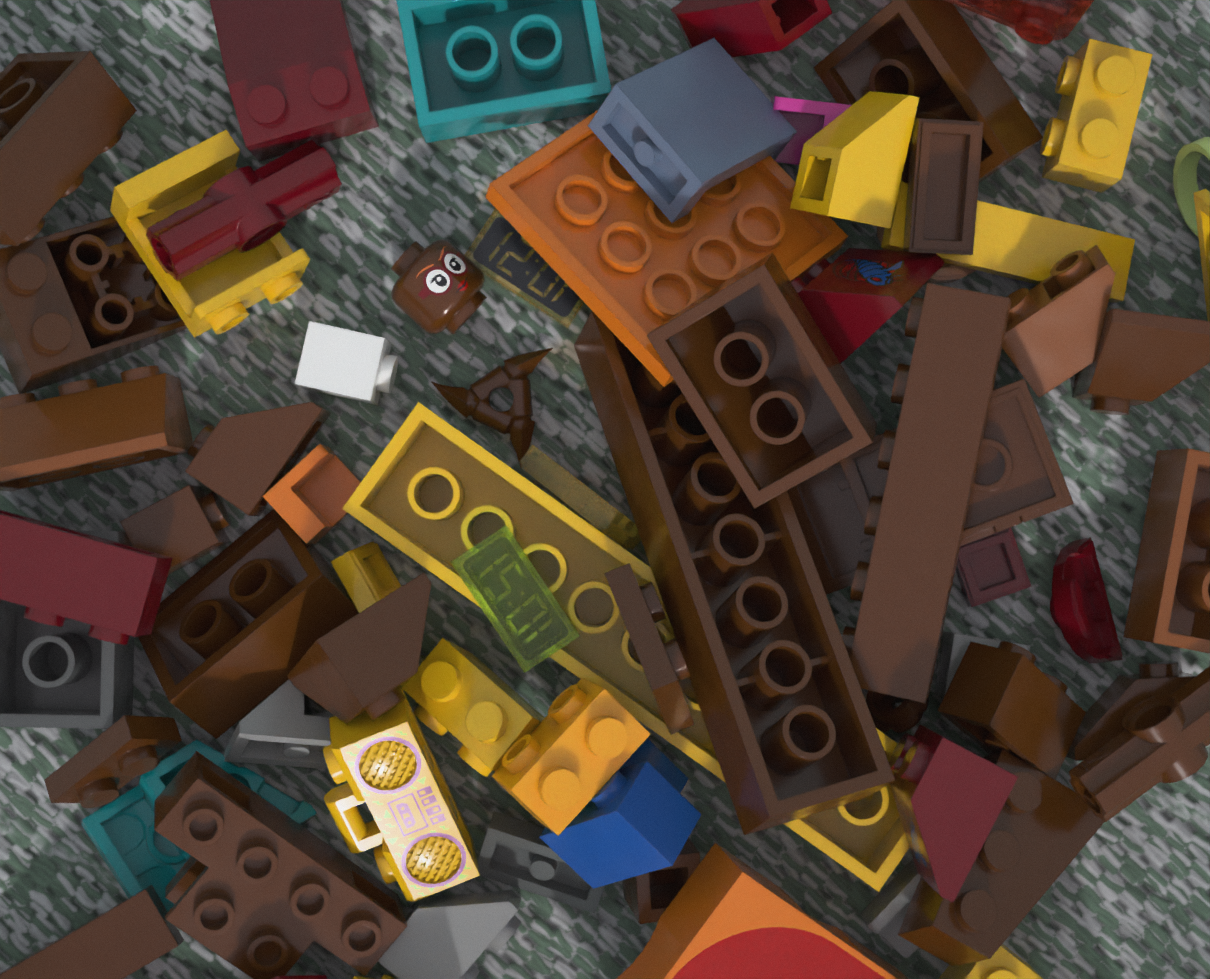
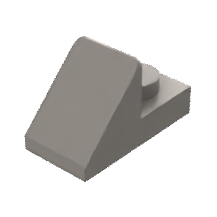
(281, 733)

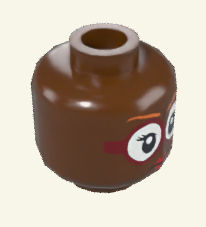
(437, 286)

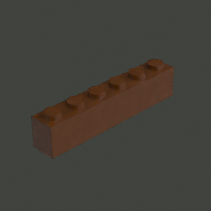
(926, 488)

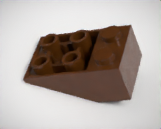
(77, 304)

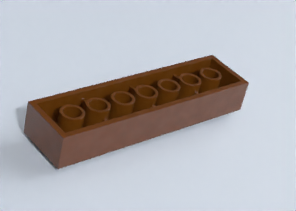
(739, 603)

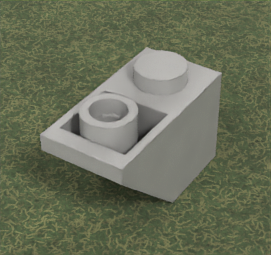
(451, 933)

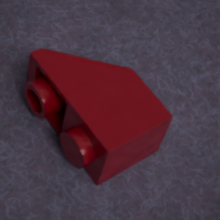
(748, 25)

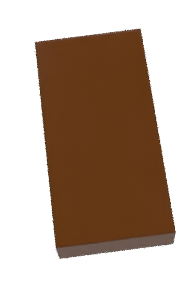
(943, 186)

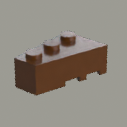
(1021, 859)

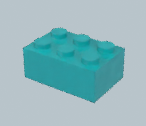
(502, 63)

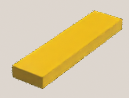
(1024, 244)

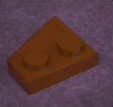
(660, 661)

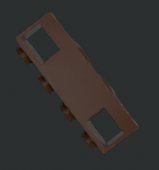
(265, 883)

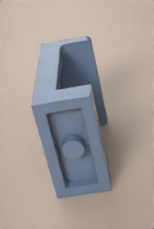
(689, 126)

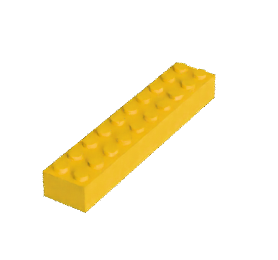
(444, 494)

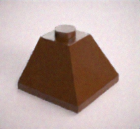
(1141, 359)
(368, 656)

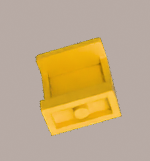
(228, 286)

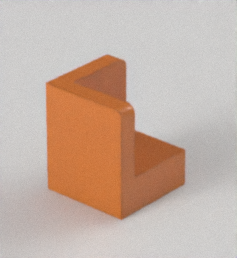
(313, 494)

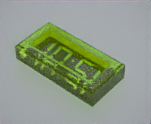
(515, 598)

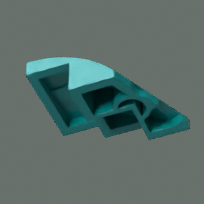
(126, 831)

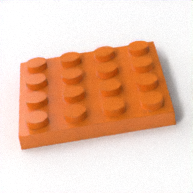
(629, 257)

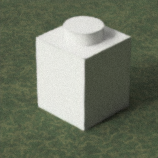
(346, 363)

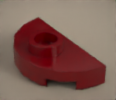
(1082, 605)

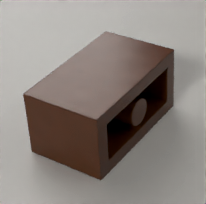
(1012, 706)

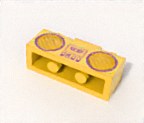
(412, 807)

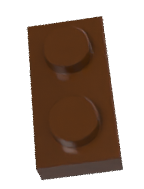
(113, 760)

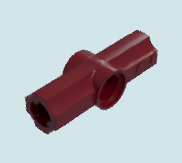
(243, 210)

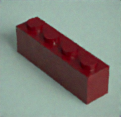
(80, 578)

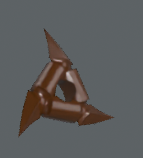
(512, 377)

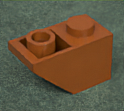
(1059, 321)

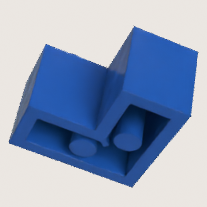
(631, 823)

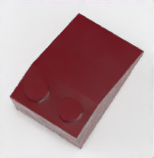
(292, 73)

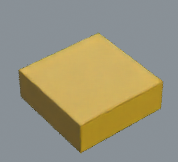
(365, 575)

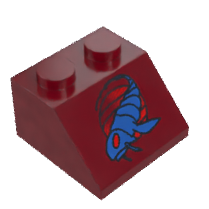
(862, 292)
(946, 805)

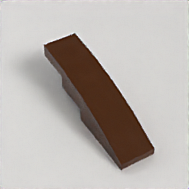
(107, 945)

